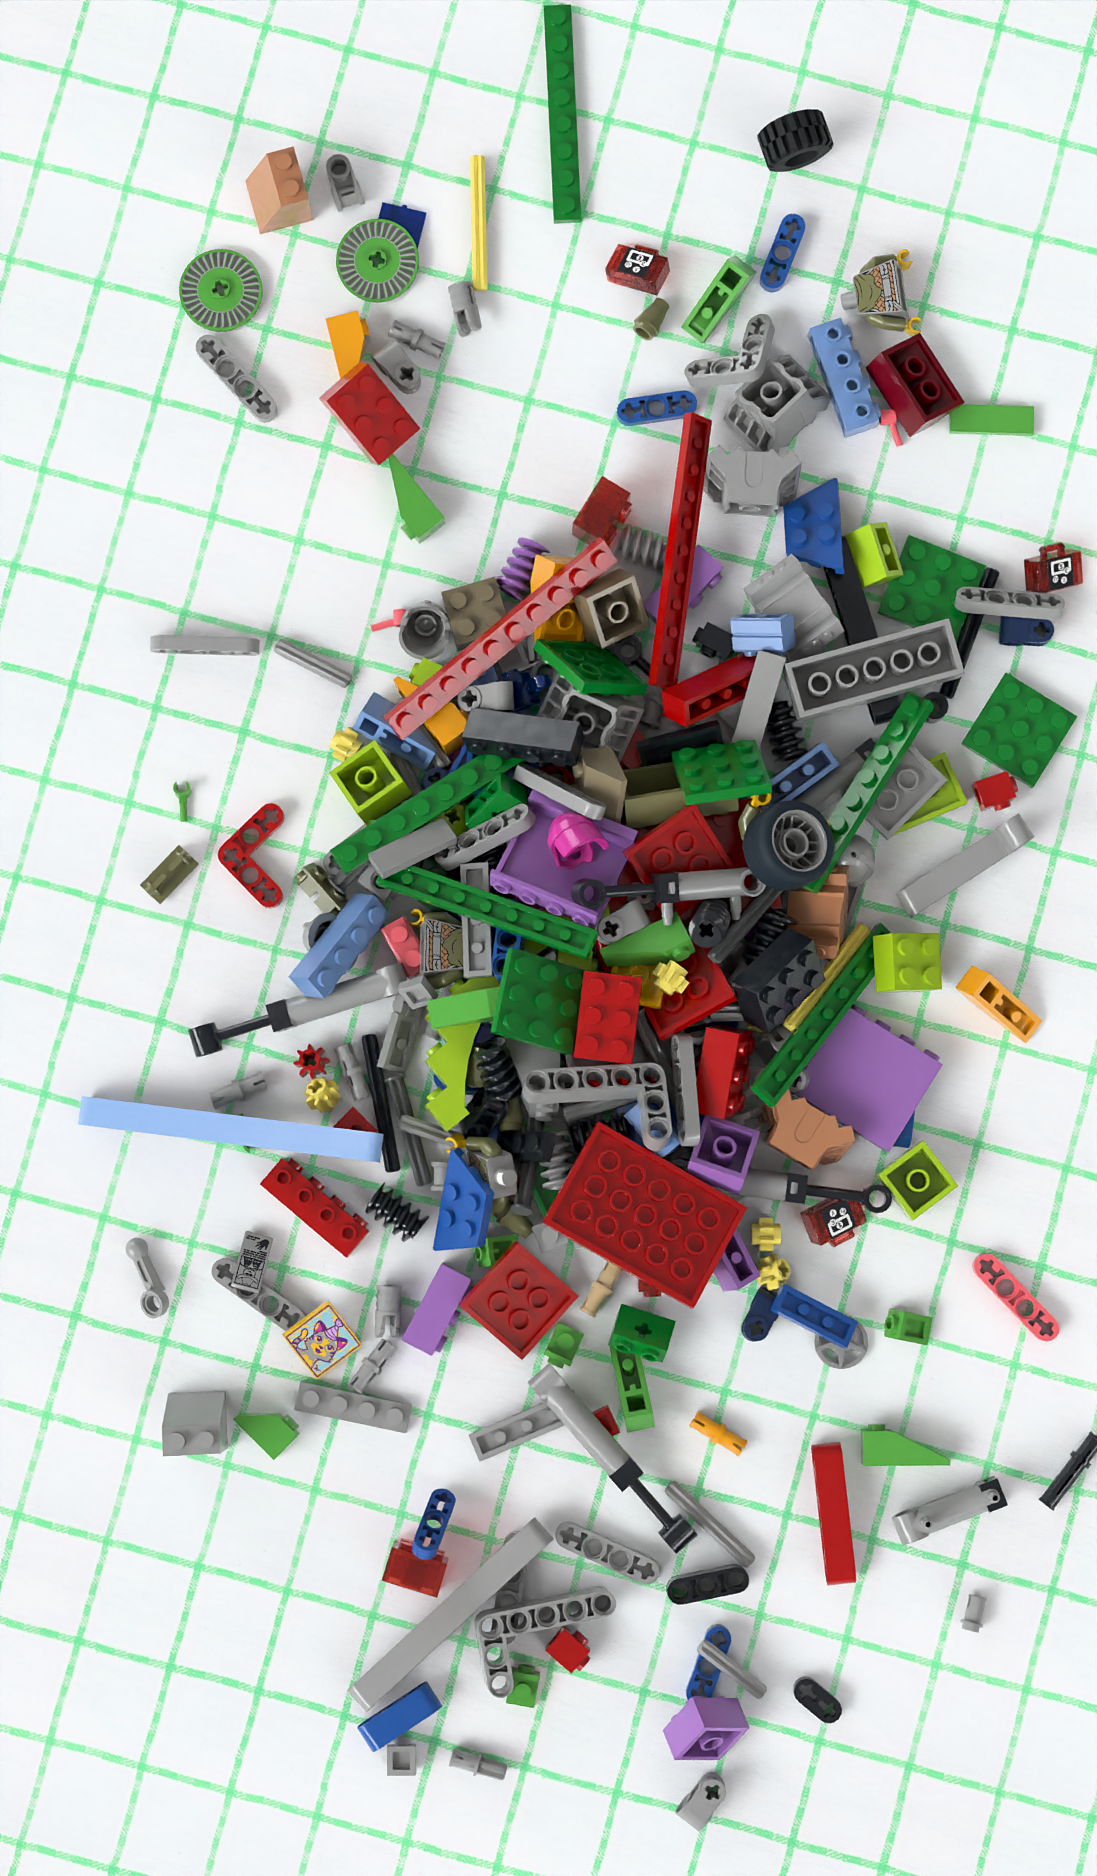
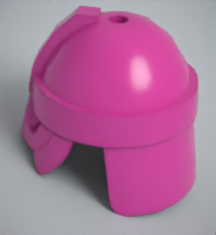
(573, 834)

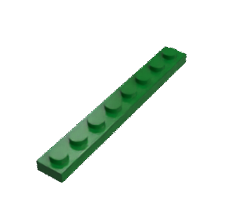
(562, 114)
(874, 776)
(421, 809)
(492, 910)
(818, 1024)

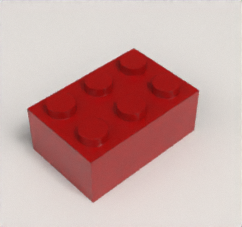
(369, 413)
(608, 1016)
(723, 1070)

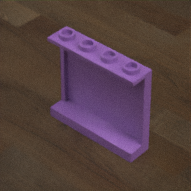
(533, 875)
(869, 1078)

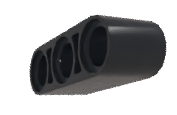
(693, 1579)

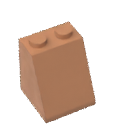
(278, 192)

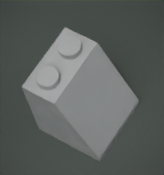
(529, 1058)
(195, 1424)

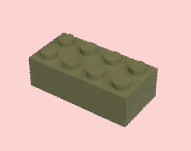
(656, 795)

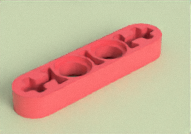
(1013, 1299)

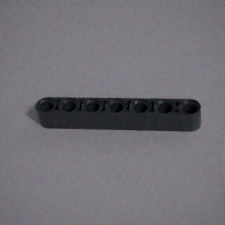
(857, 621)

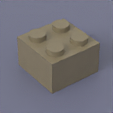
(611, 608)
(473, 610)

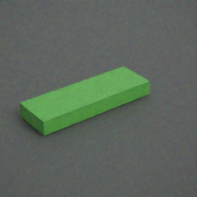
(992, 420)

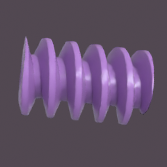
(520, 568)

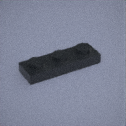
(528, 1146)

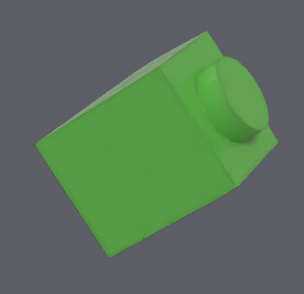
(269, 1430)

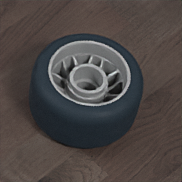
(788, 845)

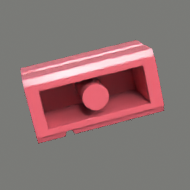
(404, 945)

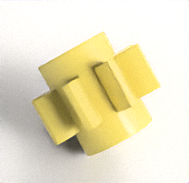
(345, 744)
(670, 977)
(322, 1094)
(765, 1234)
(772, 1271)

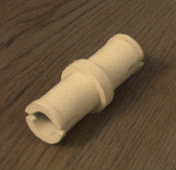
(600, 1289)

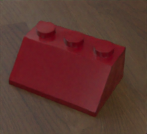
(914, 384)

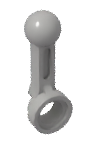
(138, 1251)

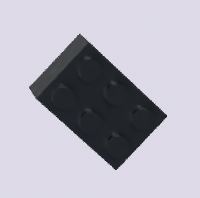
(778, 980)

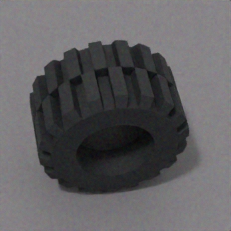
(795, 140)

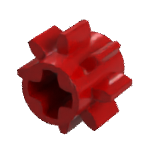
(314, 1055)

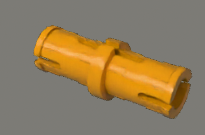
(718, 1433)

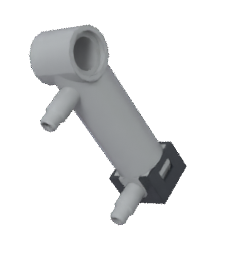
(923, 1520)

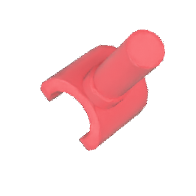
(888, 417)
(397, 616)

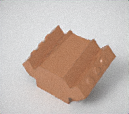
(822, 914)
(805, 1132)

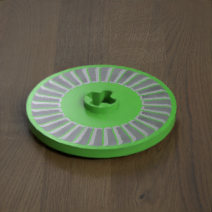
(366, 242)
(225, 269)

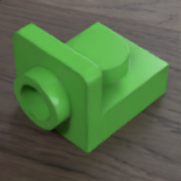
(493, 1249)
(907, 1326)
(563, 1345)
(525, 1686)

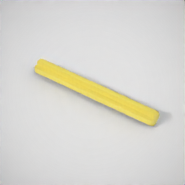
(478, 223)
(830, 972)

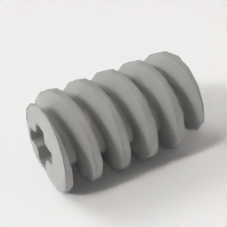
(641, 547)
(559, 1166)

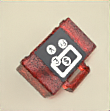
(638, 268)
(1054, 569)
(831, 1219)

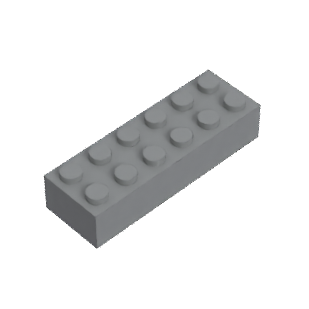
(873, 670)

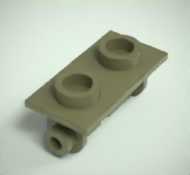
(169, 874)
(314, 879)

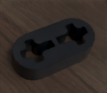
(812, 1705)

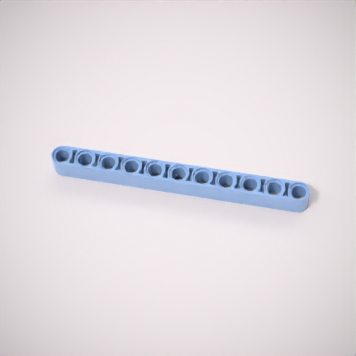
(231, 1129)

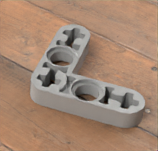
(705, 371)

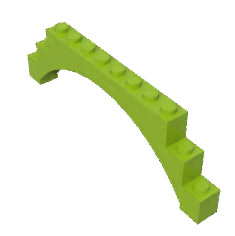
(451, 1059)

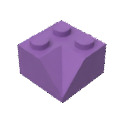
(723, 1154)
(705, 1728)

